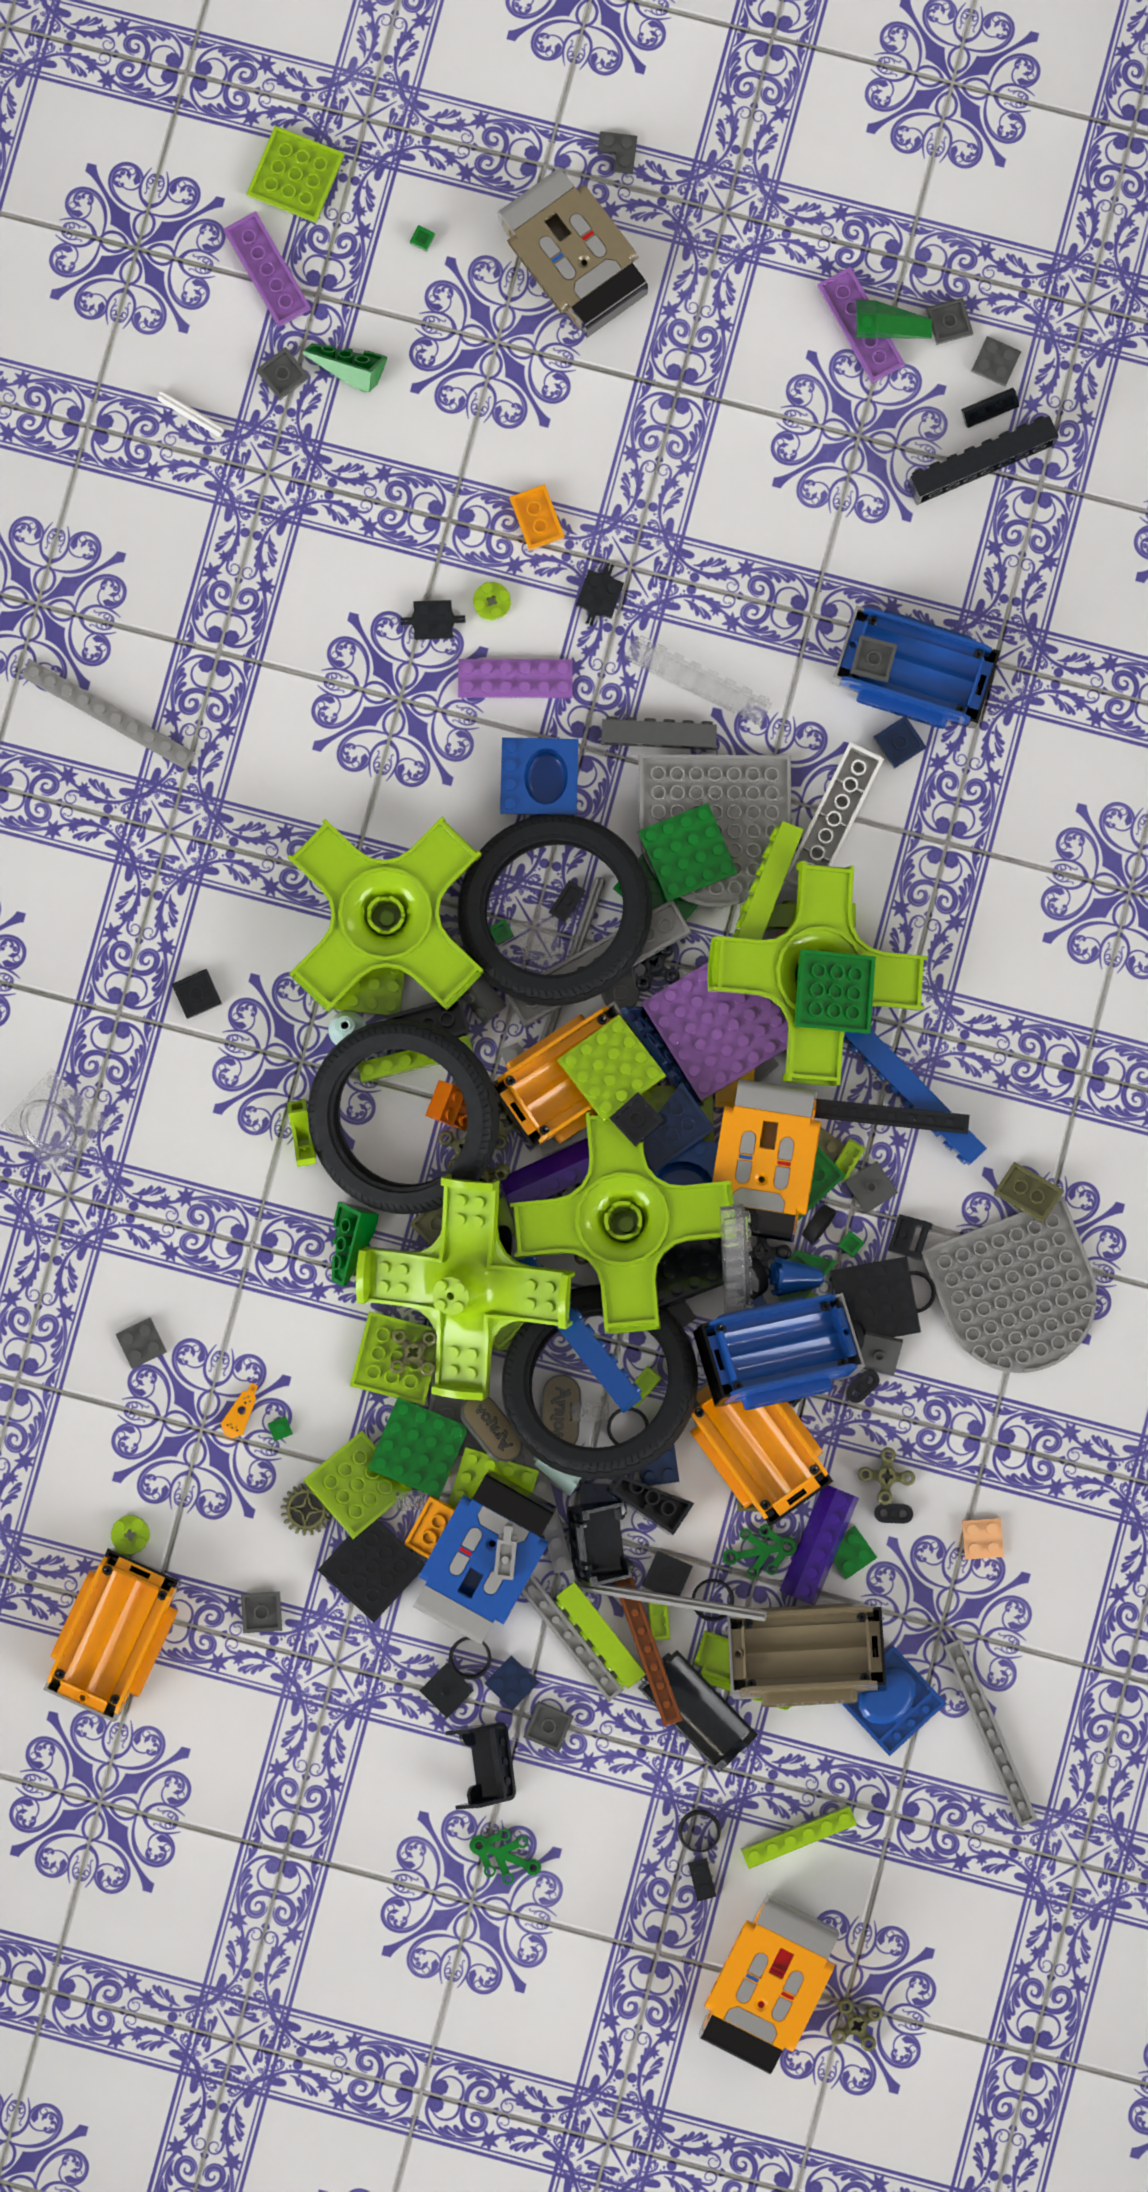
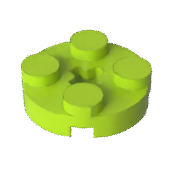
(490, 590)
(136, 1525)

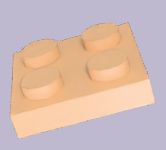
(982, 1538)

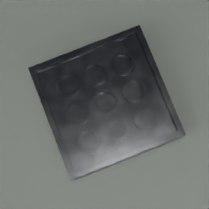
(880, 1296)
(372, 1569)

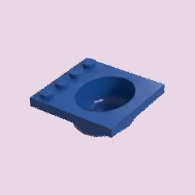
(539, 776)
(691, 1166)
(901, 1709)

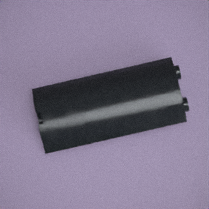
(706, 1716)

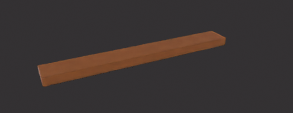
(650, 1657)

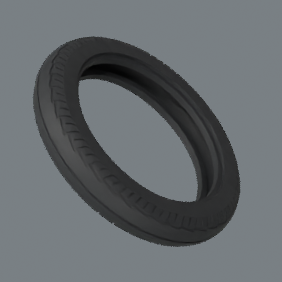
(537, 833)
(327, 1130)
(610, 1460)

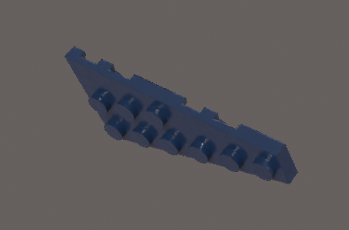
(650, 1037)
(682, 1128)

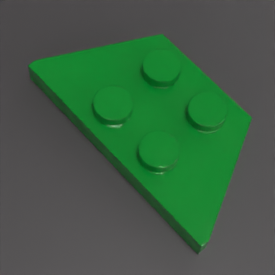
(811, 1260)

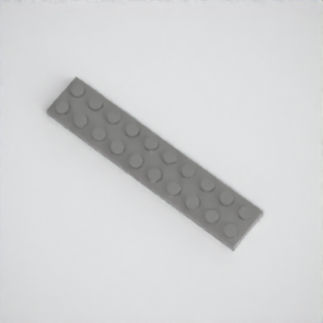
(665, 929)

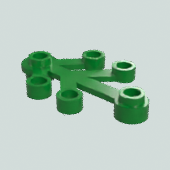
(763, 1550)
(501, 1854)

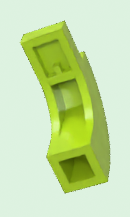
(303, 1144)

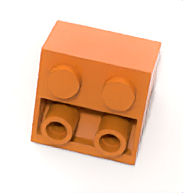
(448, 1106)

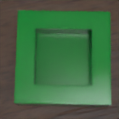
(422, 238)
(501, 932)
(851, 1244)
(280, 1428)

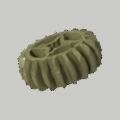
(305, 1519)

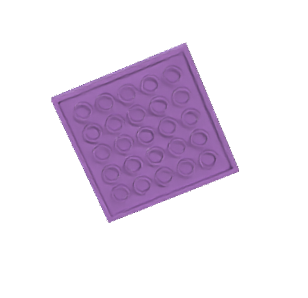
(716, 1033)

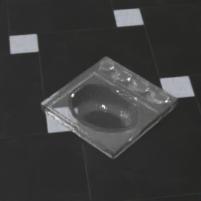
(54, 1122)

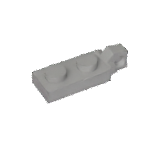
(506, 1554)

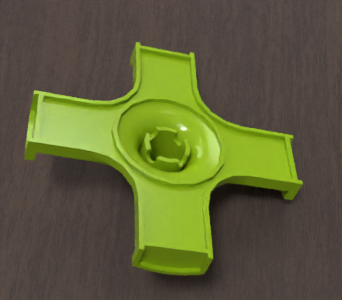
(385, 915)
(771, 969)
(621, 1224)
(465, 1287)

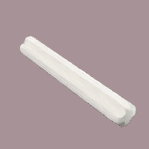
(191, 413)

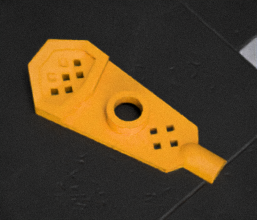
(235, 1417)

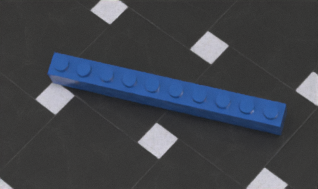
(911, 1089)
(596, 1358)

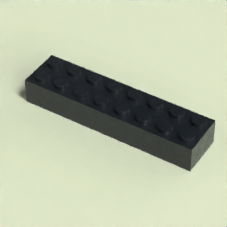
(983, 459)

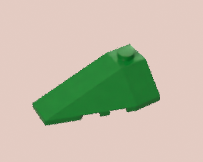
(886, 321)
(353, 368)
(353, 1232)

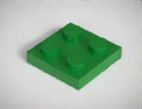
(853, 1553)

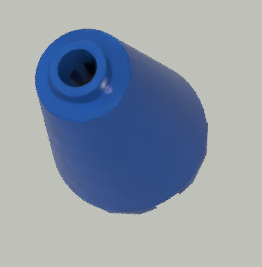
(793, 1276)

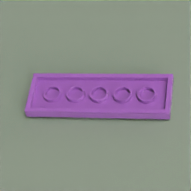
(267, 269)
(876, 355)
(514, 678)

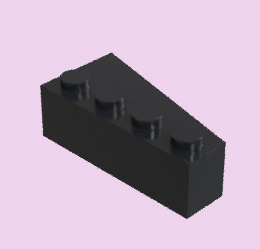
(656, 1506)

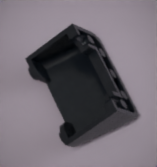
(598, 1543)

